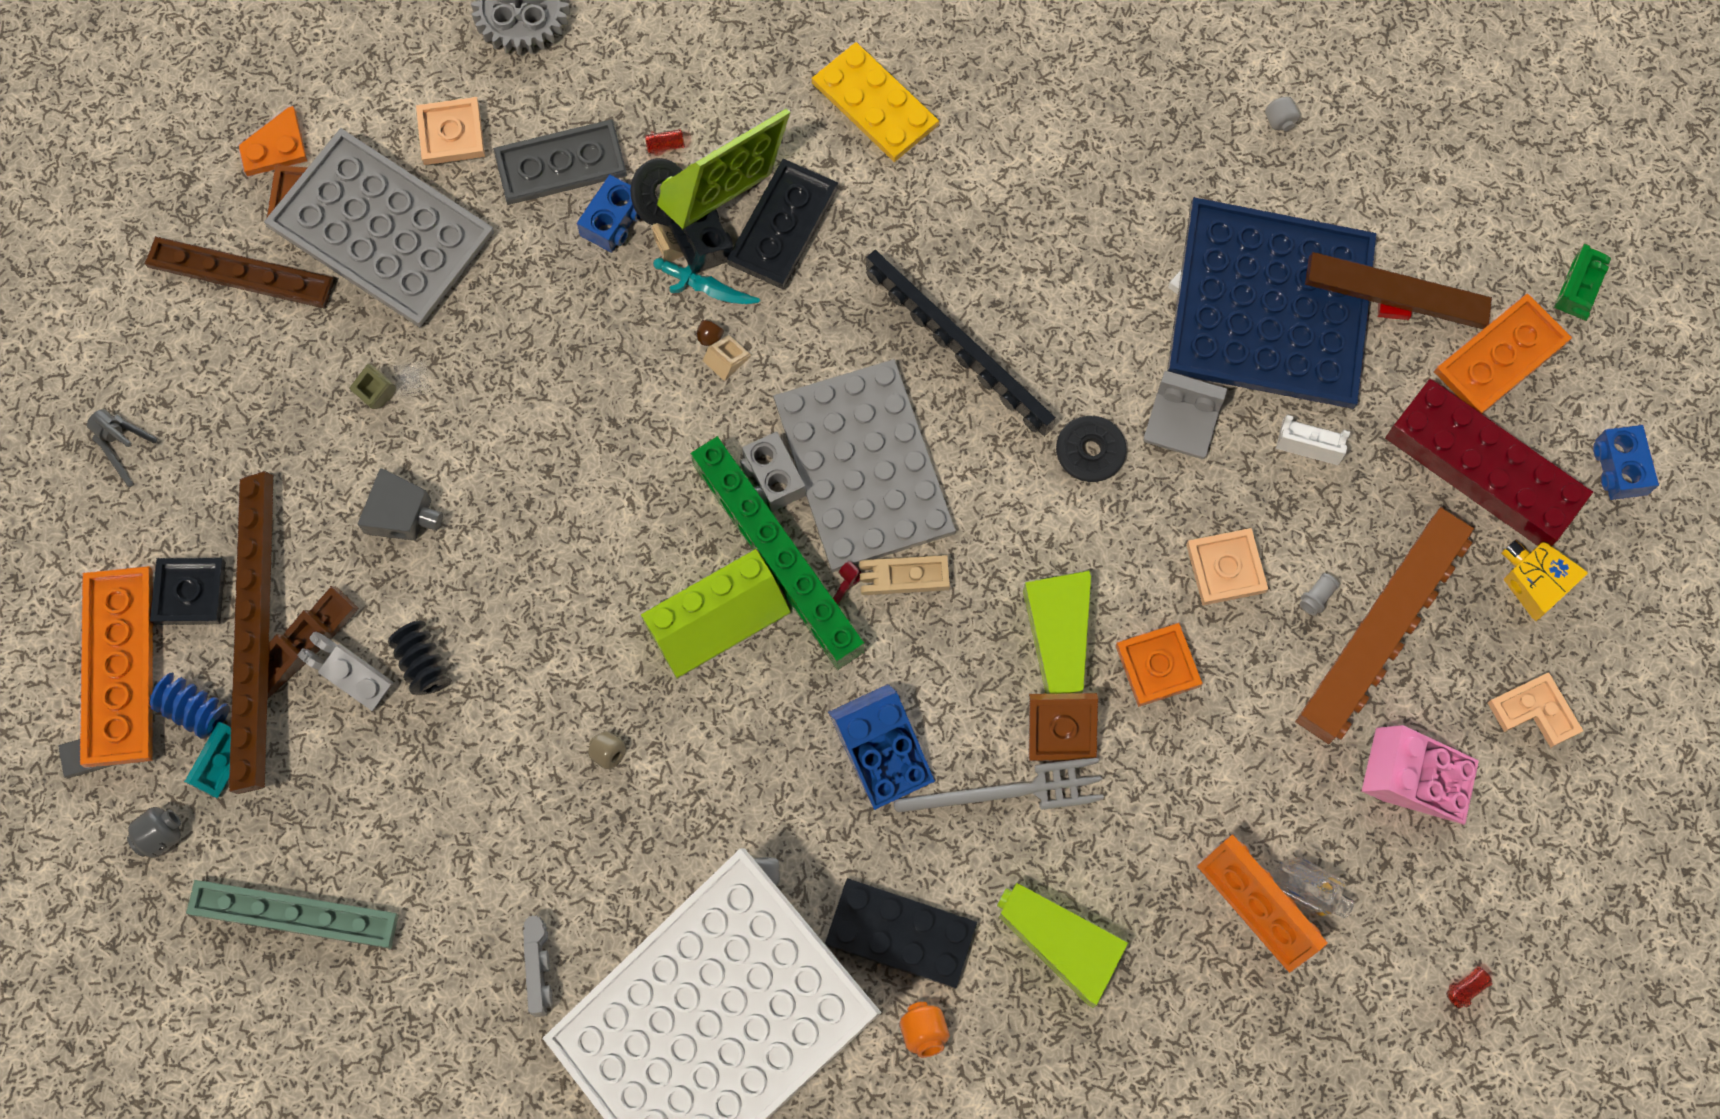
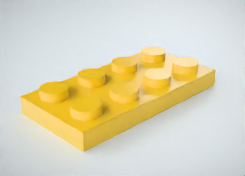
(875, 101)

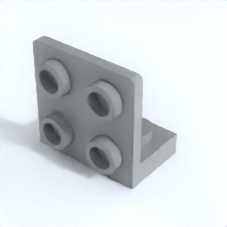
(1184, 415)

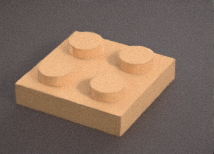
(450, 131)
(1227, 566)

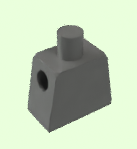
(397, 509)

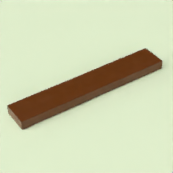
(240, 272)
(1398, 290)

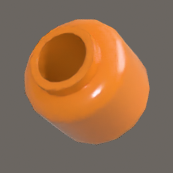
(924, 1029)

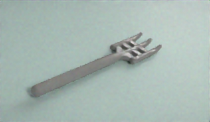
(1037, 787)

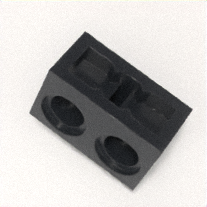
(697, 238)

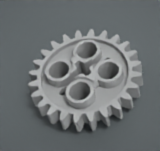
(519, 31)

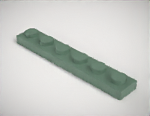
(292, 914)

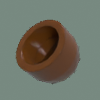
(708, 333)

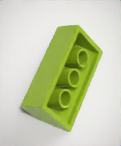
(716, 613)

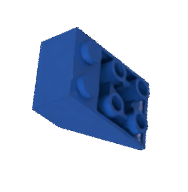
(881, 746)

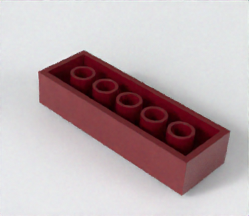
(1488, 465)

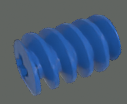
(185, 708)

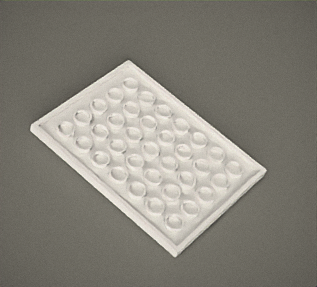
(714, 1009)

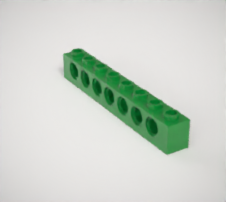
(779, 553)

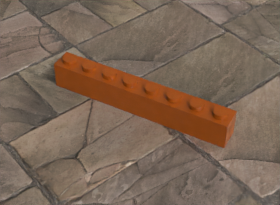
(1384, 626)

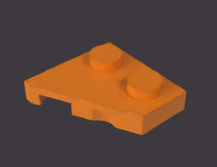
(274, 144)

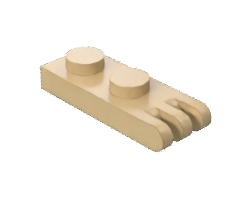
(905, 575)

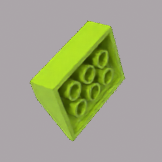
(723, 172)

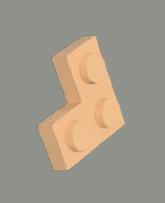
(1539, 701)

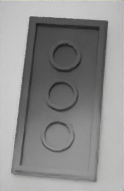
(559, 162)

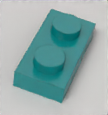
(213, 764)

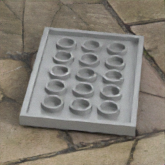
(379, 227)
(864, 465)

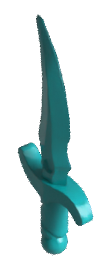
(706, 284)

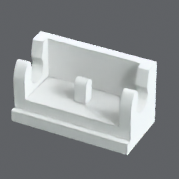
(1312, 441)

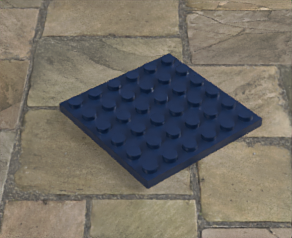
(1253, 319)

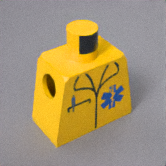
(1540, 576)

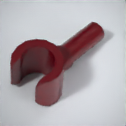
(851, 577)

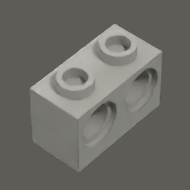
(780, 470)

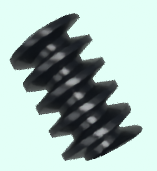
(416, 660)

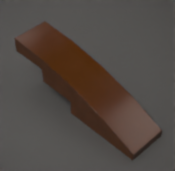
(325, 617)

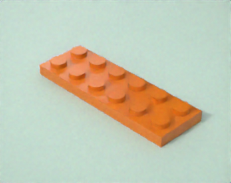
(116, 667)

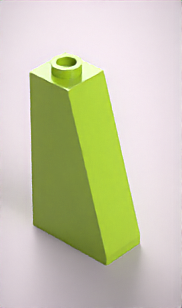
(1059, 629)
(1068, 944)

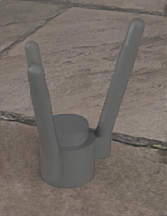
(108, 428)

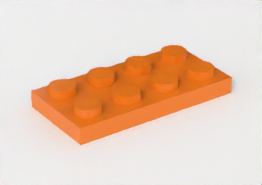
(1503, 354)
(1262, 904)

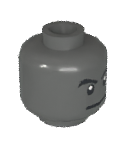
(154, 832)

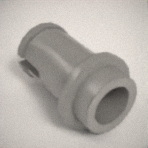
(1314, 600)

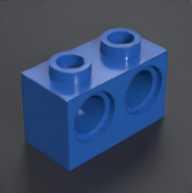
(604, 212)
(1634, 462)

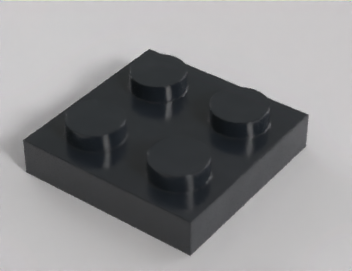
(188, 591)

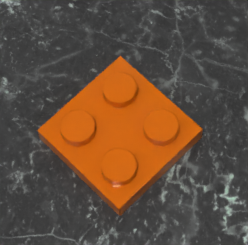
(1158, 664)

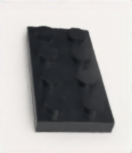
(782, 223)
(901, 933)

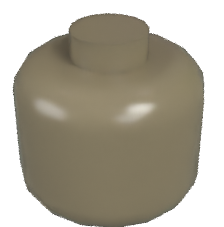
(606, 750)

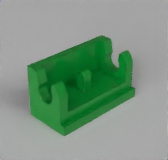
(1582, 282)

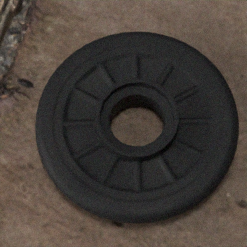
(643, 189)
(1087, 467)

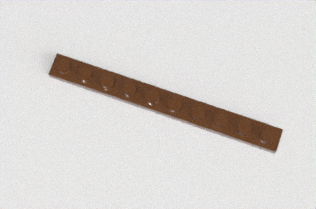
(251, 634)

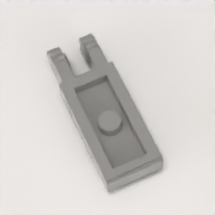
(347, 671)
(536, 963)

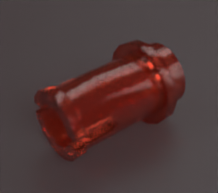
(664, 141)
(1463, 992)

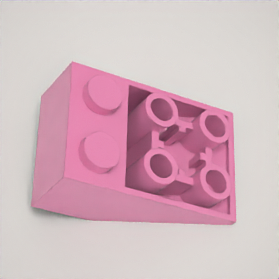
(1420, 774)

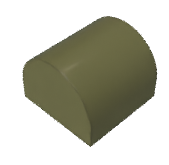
(373, 387)

